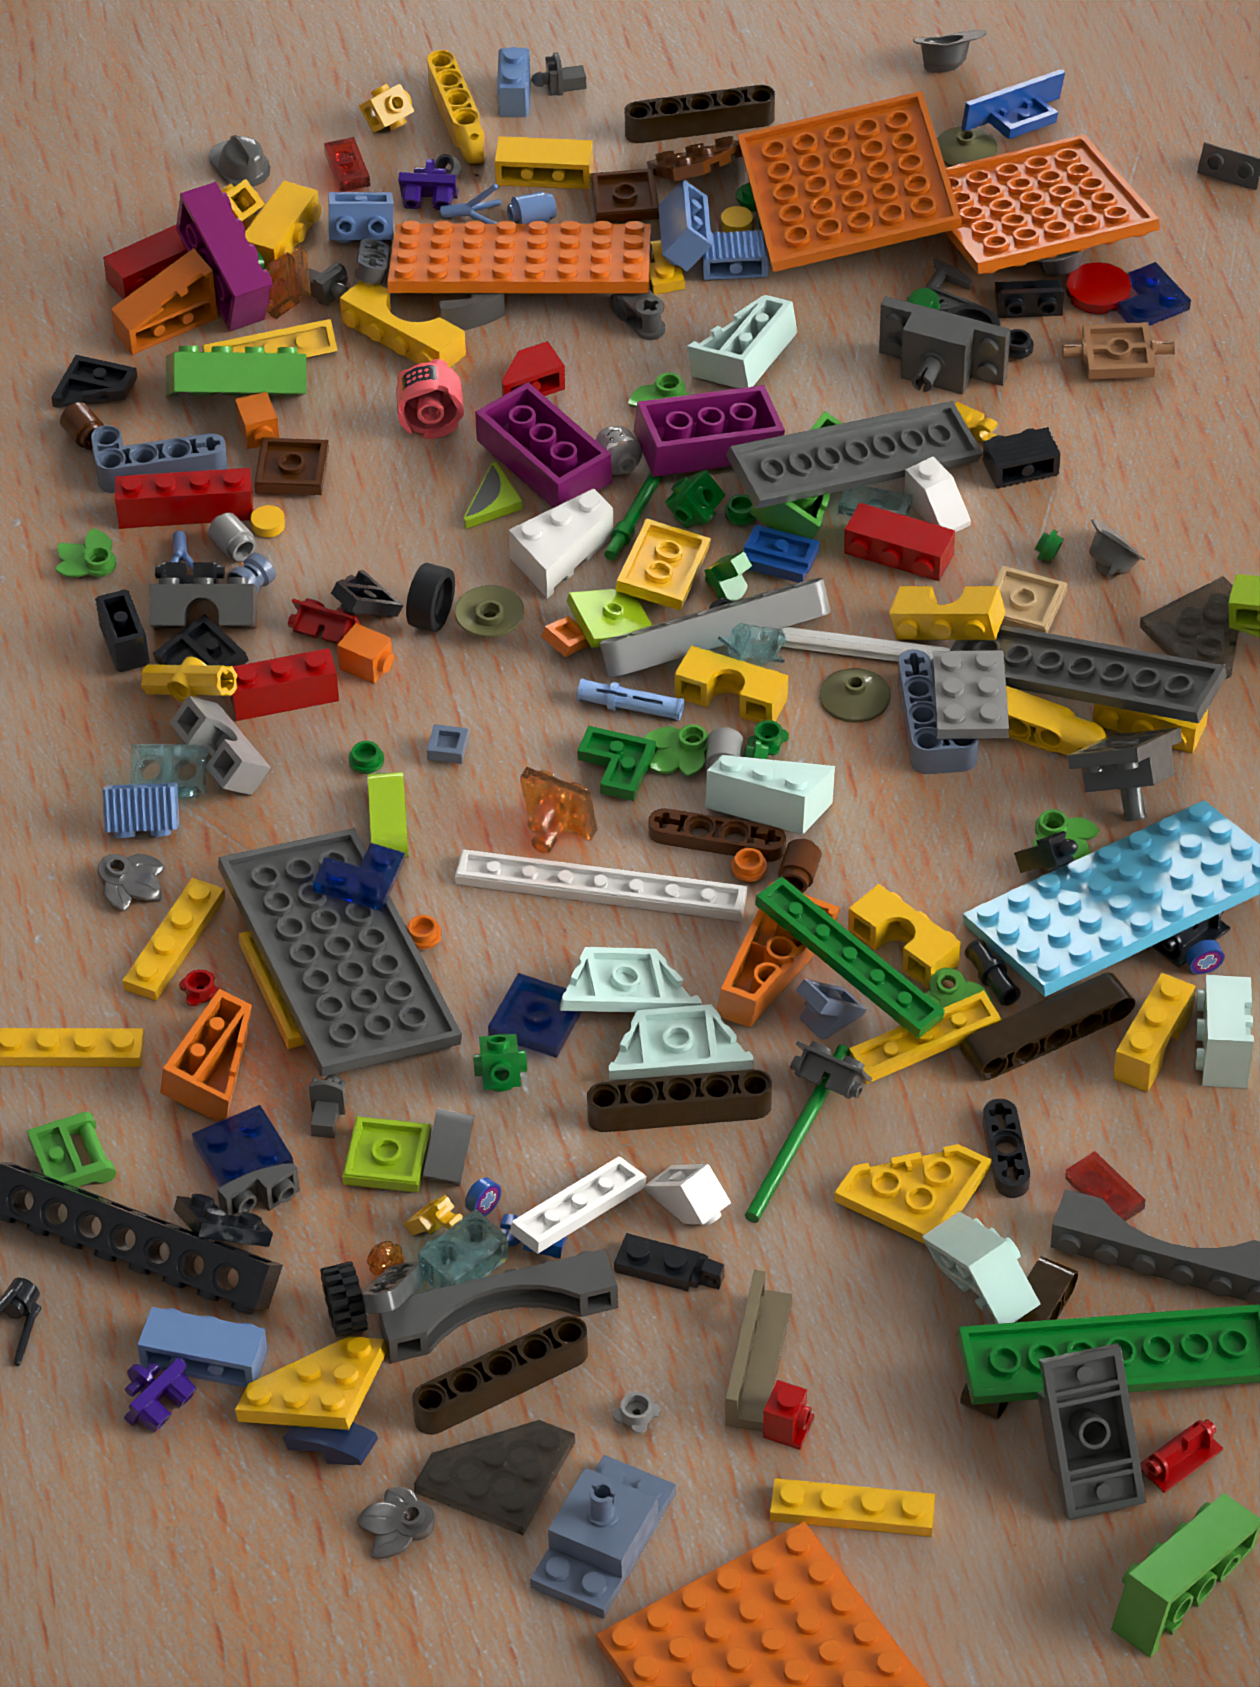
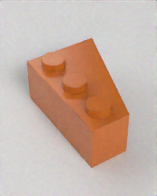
(167, 304)
(209, 1058)

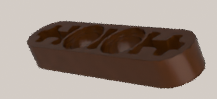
(718, 830)

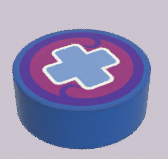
(1204, 957)
(483, 1196)

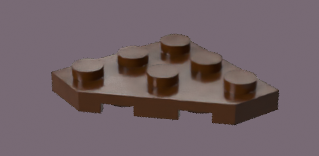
(695, 160)

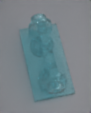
(755, 643)

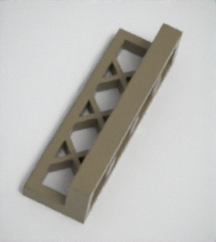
(757, 1354)

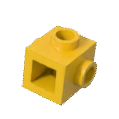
(387, 108)
(244, 202)

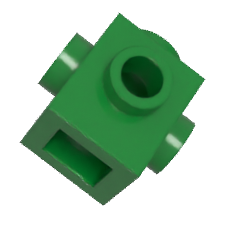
(695, 499)
(500, 1062)

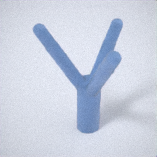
(468, 209)
(180, 549)

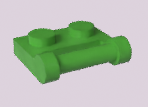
(59, 1157)

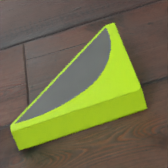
(493, 499)

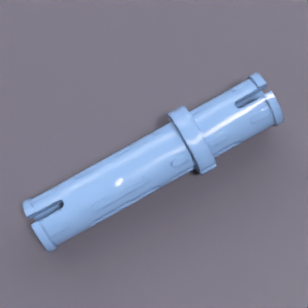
(630, 699)

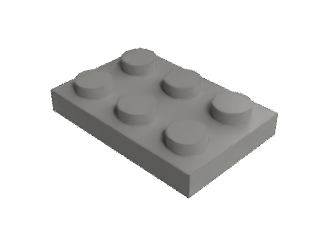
(970, 694)

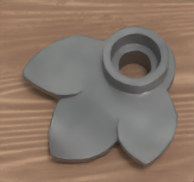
(134, 880)
(393, 1522)

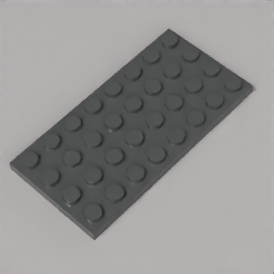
(339, 966)

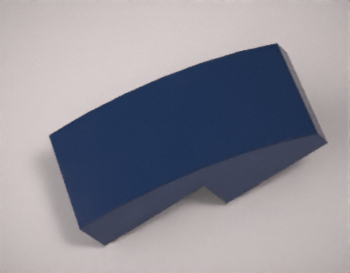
(337, 1445)

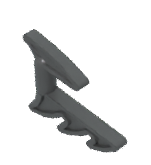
(943, 273)

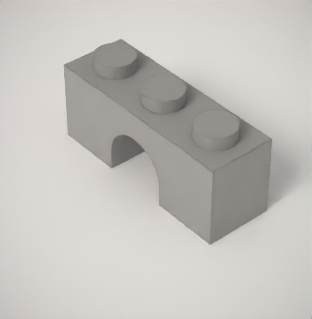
(234, 759)

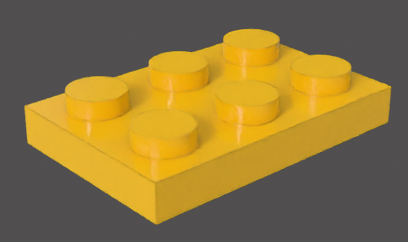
(663, 564)

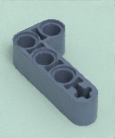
(162, 456)
(917, 702)

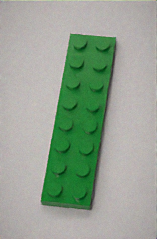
(1156, 1348)

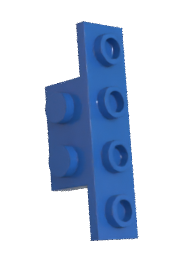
(1018, 107)

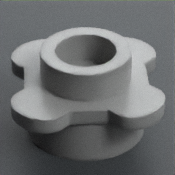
(636, 1403)

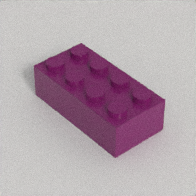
(220, 239)
(699, 428)
(543, 446)

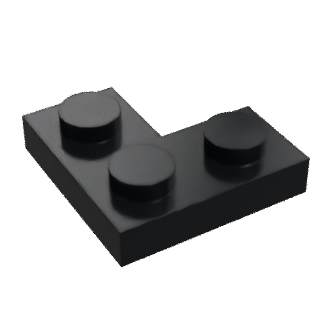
(211, 1222)

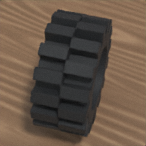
(344, 1299)

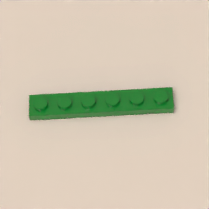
(850, 957)

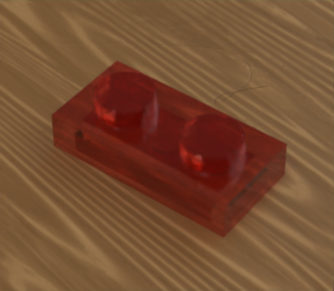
(347, 164)
(1099, 1179)

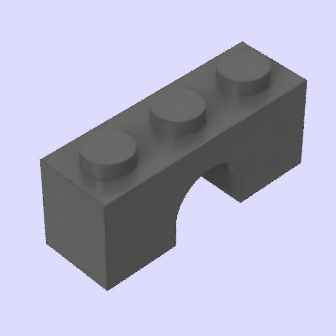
(172, 602)

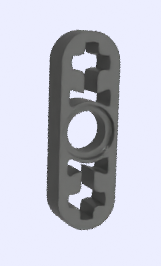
(371, 261)
(392, 1287)

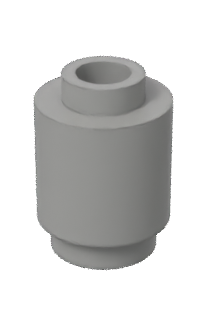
(232, 537)
(723, 742)

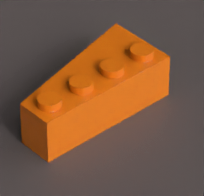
(763, 967)

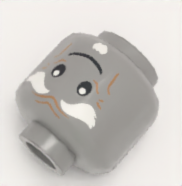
(623, 448)

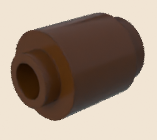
(80, 423)
(800, 863)

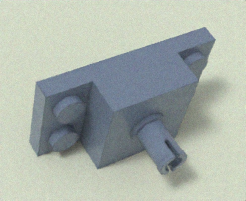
(601, 1534)

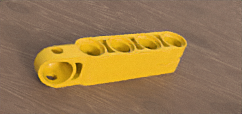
(456, 105)
(1048, 724)

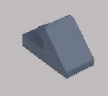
(828, 1007)

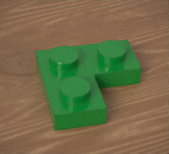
(623, 755)

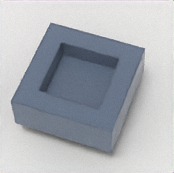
(447, 744)

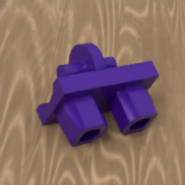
(427, 183)
(146, 1406)

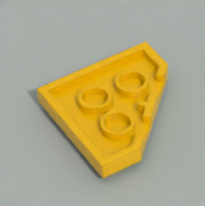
(913, 1189)
(316, 1389)

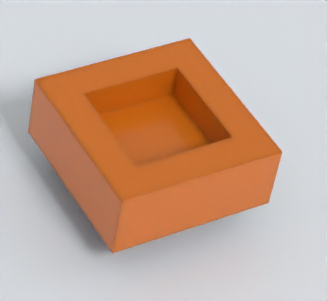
(565, 636)

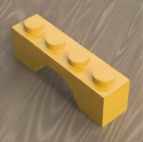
(369, 312)

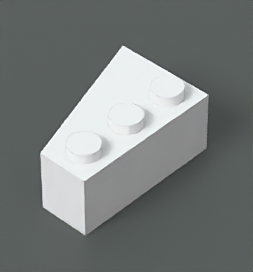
(560, 539)

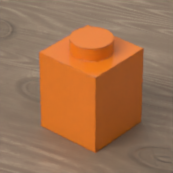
(256, 419)
(365, 653)

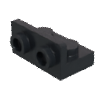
(1029, 298)

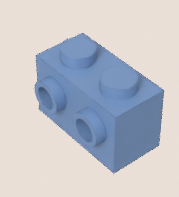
(360, 216)

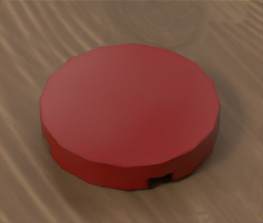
(1098, 287)

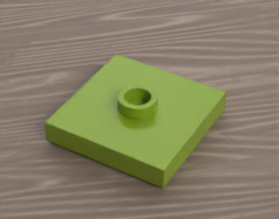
(606, 614)
(387, 1154)

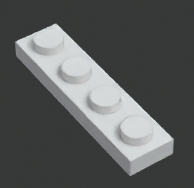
(578, 1204)

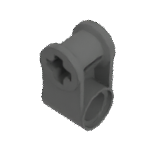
(640, 312)

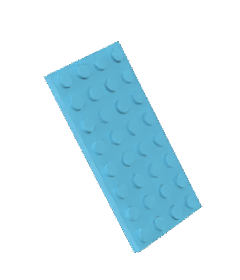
(1121, 898)

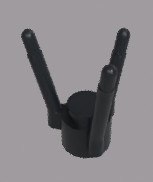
(20, 1301)

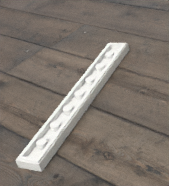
(601, 885)

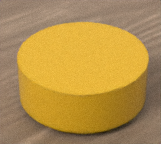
(736, 219)
(267, 521)

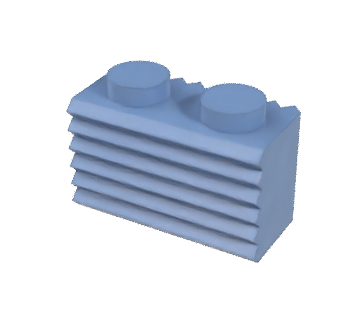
(513, 82)
(736, 256)
(141, 808)

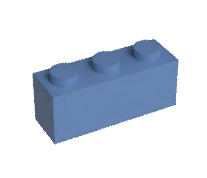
(684, 225)
(208, 1346)

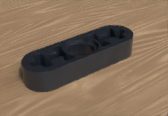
(1001, 1161)

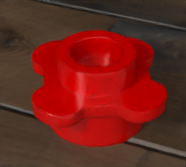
(198, 987)

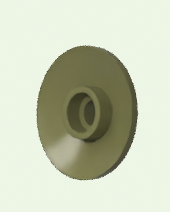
(966, 146)
(489, 611)
(855, 695)

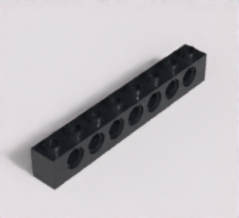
(256, 1274)

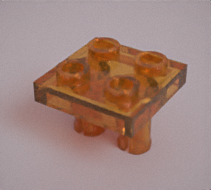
(556, 808)

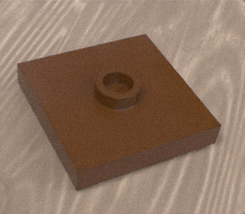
(625, 195)
(291, 466)

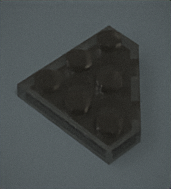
(1196, 626)
(498, 1475)

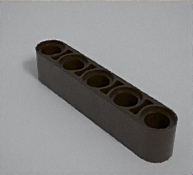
(699, 113)
(1047, 1026)
(679, 1100)
(1053, 1287)
(488, 1389)

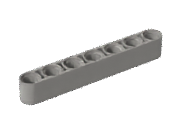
(701, 629)

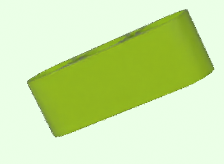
(388, 811)

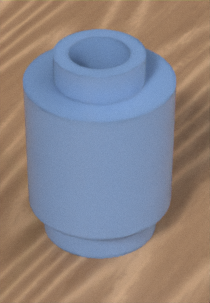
(532, 208)

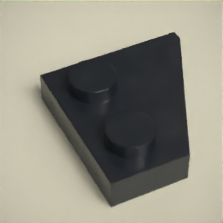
(93, 382)
(365, 596)
(203, 641)

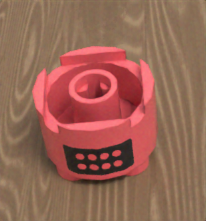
(429, 399)

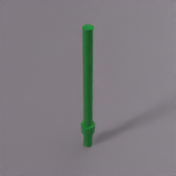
(625, 529)
(791, 1144)

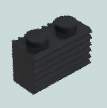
(1021, 457)
(122, 630)

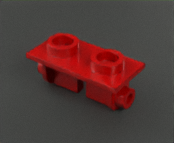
(313, 615)
(1181, 1455)

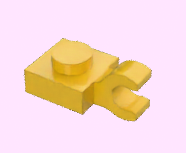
(663, 275)
(977, 424)
(433, 1216)

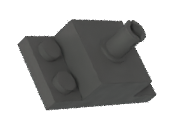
(942, 346)
(1128, 764)
(1090, 1431)

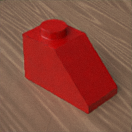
(537, 366)

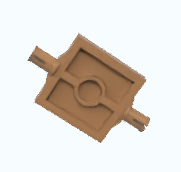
(1118, 350)

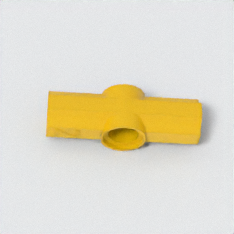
(189, 679)

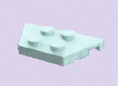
(624, 982)
(678, 1043)

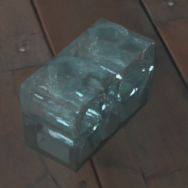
(171, 759)
(465, 1257)

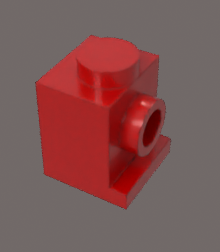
(787, 1415)

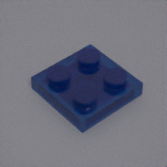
(535, 1016)
(240, 1145)

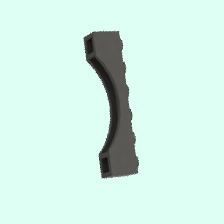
(1093, 1230)
(571, 1285)

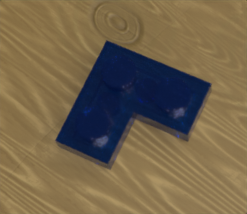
(1157, 298)
(361, 885)

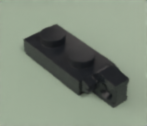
(667, 1264)

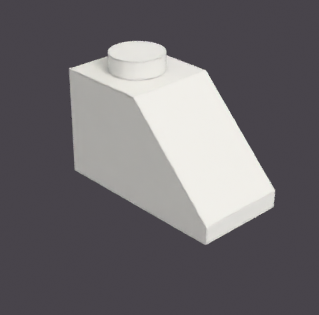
(936, 495)
(689, 1193)

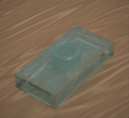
(876, 497)

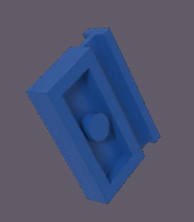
(780, 553)

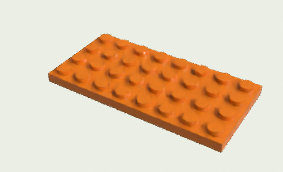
(520, 257)

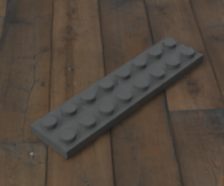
(851, 454)
(1104, 673)

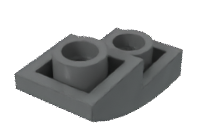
(473, 311)
(448, 1147)
(267, 1185)

